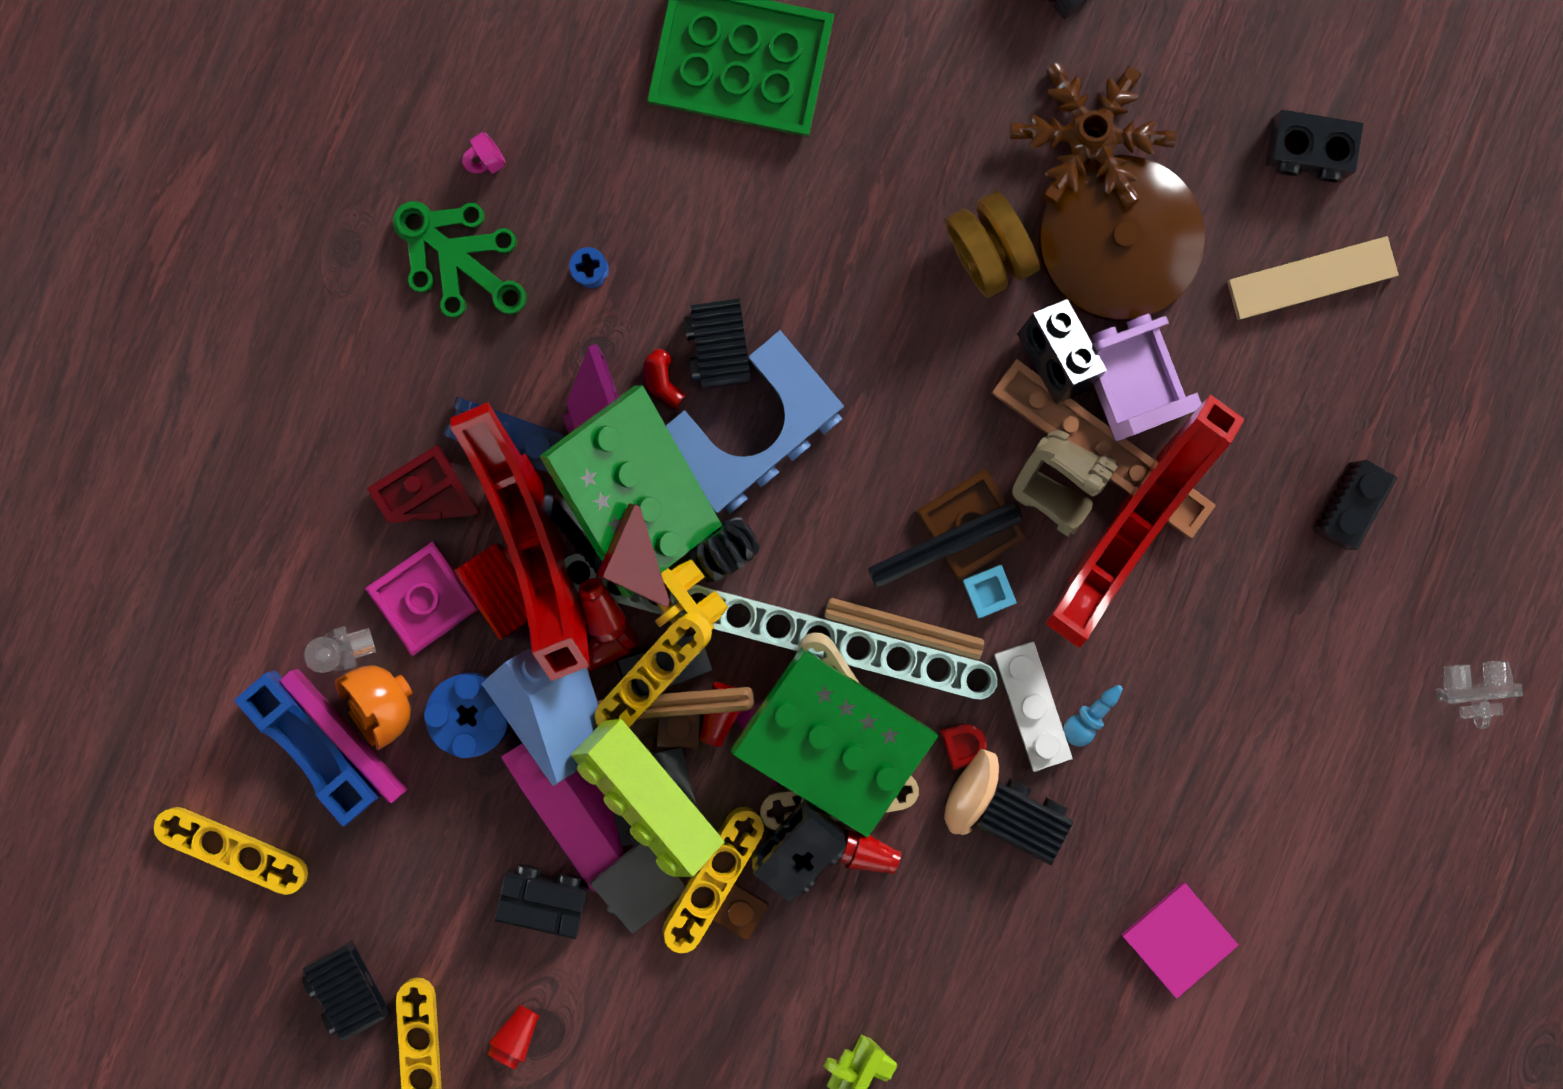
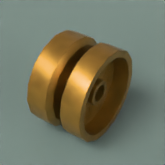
(992, 244)

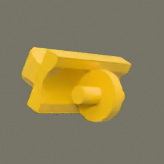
(678, 582)

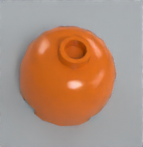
(376, 703)

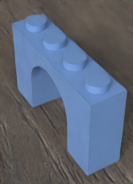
(806, 406)

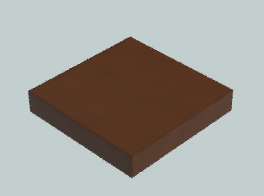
(962, 504)

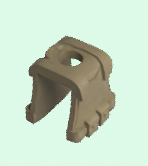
(1052, 498)

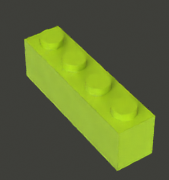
(646, 799)

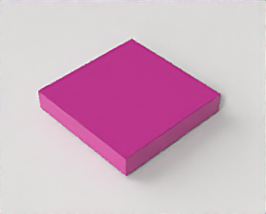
(422, 598)
(1180, 939)

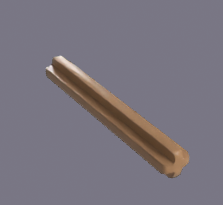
(904, 628)
(695, 703)

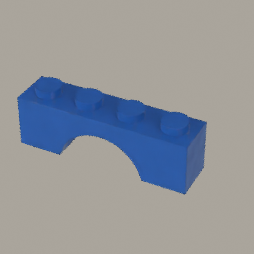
(331, 773)

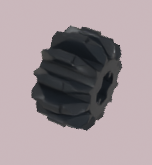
(725, 550)

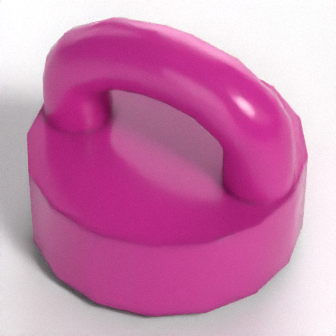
(487, 151)

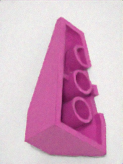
(571, 812)

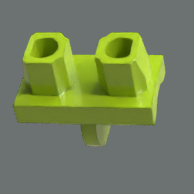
(859, 1066)

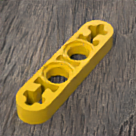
(652, 674)
(229, 855)
(718, 882)
(411, 1058)

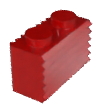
(495, 589)

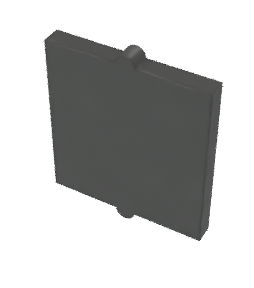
(637, 887)

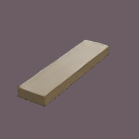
(1312, 278)

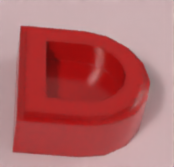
(963, 744)

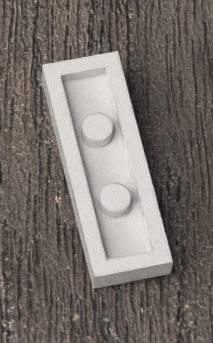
(1033, 706)

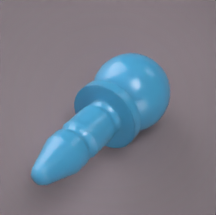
(1082, 727)

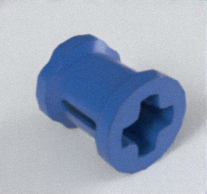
(578, 261)

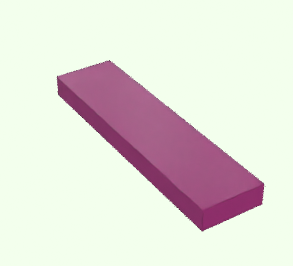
(343, 735)

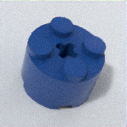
(445, 714)

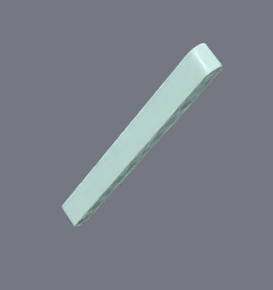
(840, 635)

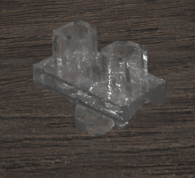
(338, 650)
(1497, 684)

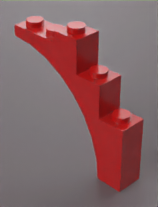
(1141, 518)
(533, 543)

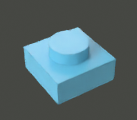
(989, 591)

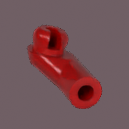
(657, 378)

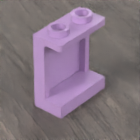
(1140, 378)

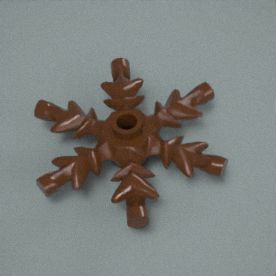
(1092, 123)

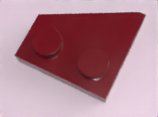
(423, 491)

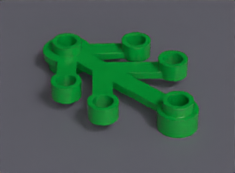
(454, 254)

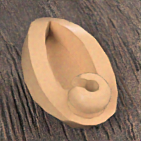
(972, 793)

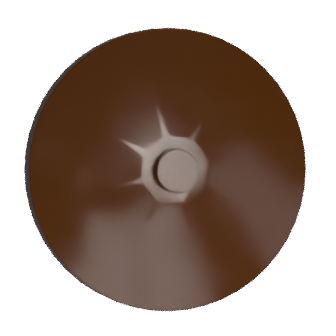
(1122, 258)

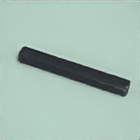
(945, 544)

